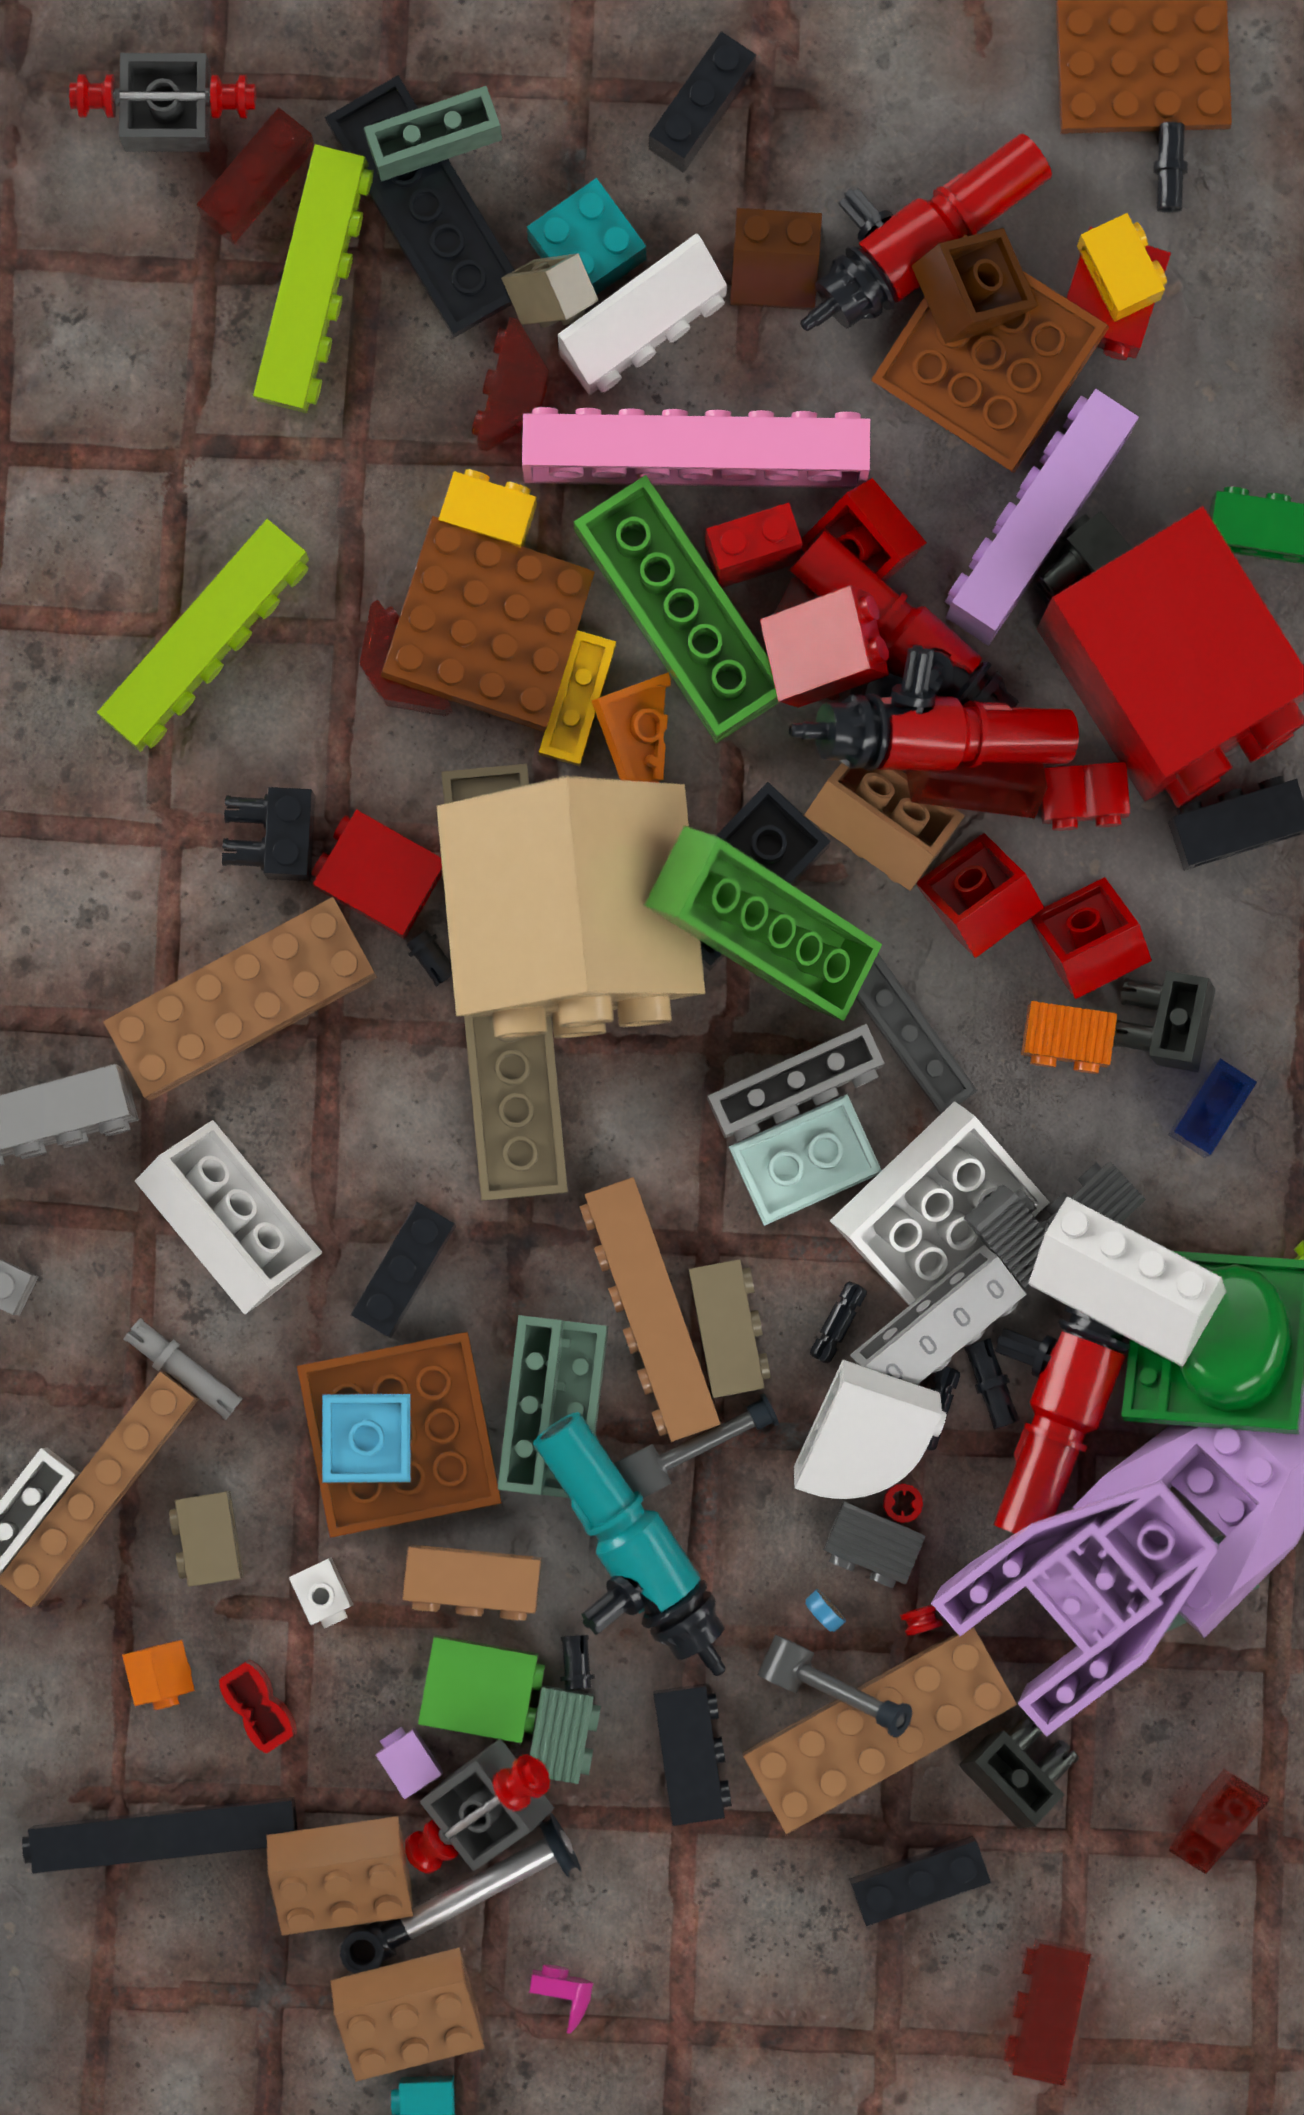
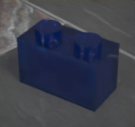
(1212, 1108)

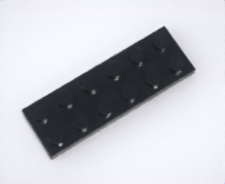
(430, 218)

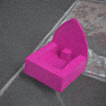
(555, 1982)

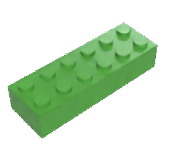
(679, 608)
(763, 923)

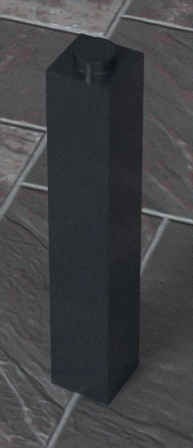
(157, 1835)

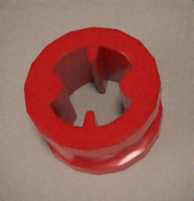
(916, 1503)
(921, 1620)

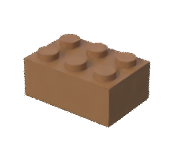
(880, 823)
(472, 1581)
(339, 1875)
(407, 2014)

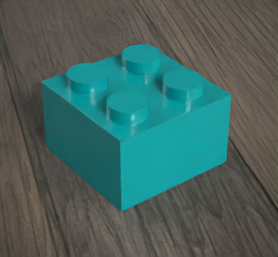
(593, 228)

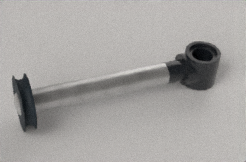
(388, 1936)

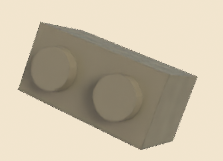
(550, 290)
(207, 1539)

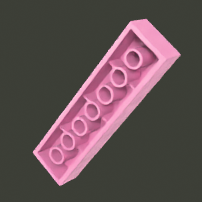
(696, 448)

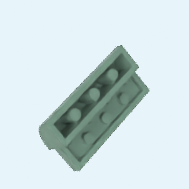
(552, 1376)

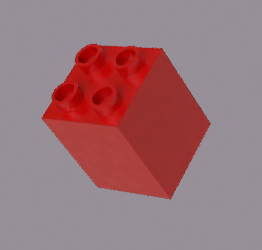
(1177, 660)

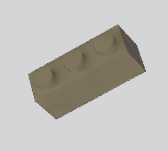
(728, 1328)

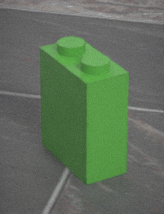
(480, 1689)

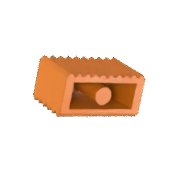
(1068, 1036)

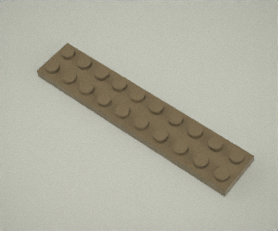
(511, 1077)

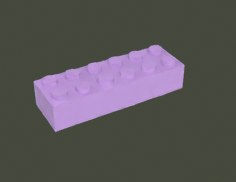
(1045, 510)

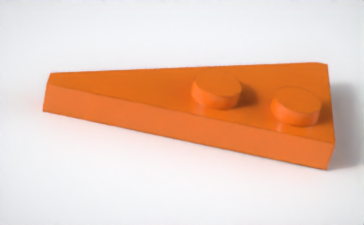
(635, 728)

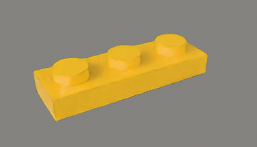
(573, 709)

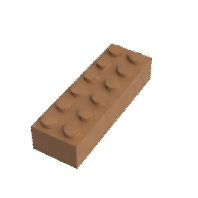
(240, 999)
(845, 1750)

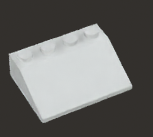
(915, 1209)

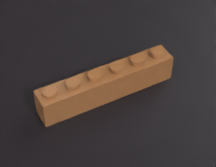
(651, 1309)
(98, 1489)

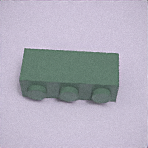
(433, 133)

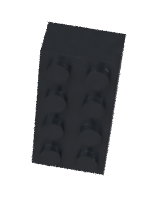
(774, 837)

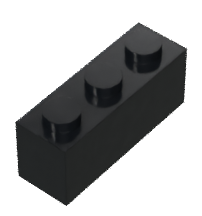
(702, 101)
(1238, 822)
(403, 1269)
(691, 1754)
(920, 1880)

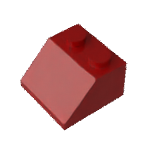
(870, 529)
(980, 895)
(1091, 938)

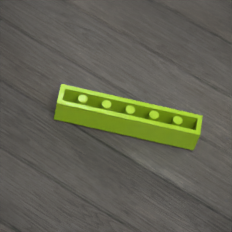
(312, 279)
(204, 635)

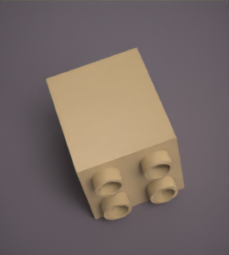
(553, 907)

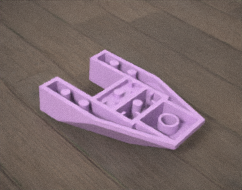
(1242, 1485)
(1105, 1576)

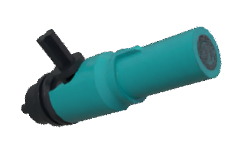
(634, 1547)

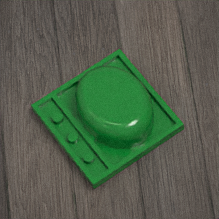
(1246, 1361)

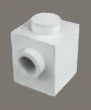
(322, 1593)

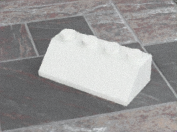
(642, 316)
(228, 1216)
(1126, 1281)

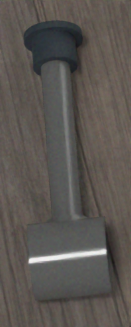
(647, 1470)
(790, 1666)

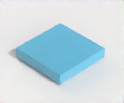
(366, 1438)

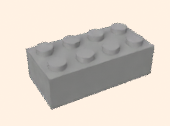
(65, 1112)

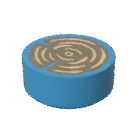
(824, 1611)

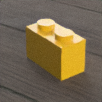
(1122, 266)
(489, 507)

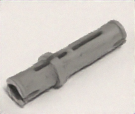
(182, 1368)

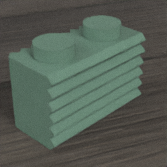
(562, 1732)

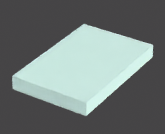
(805, 1159)

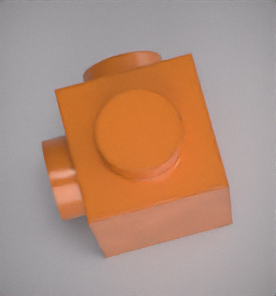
(159, 1674)

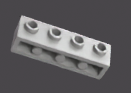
(795, 1081)

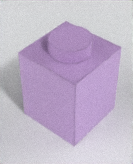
(408, 1761)

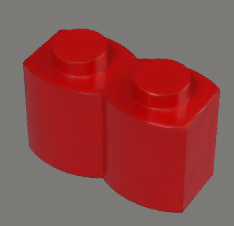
(1086, 794)
(265, 1717)

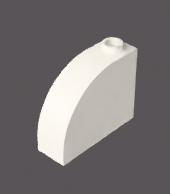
(867, 1434)

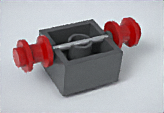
(163, 100)
(481, 1809)

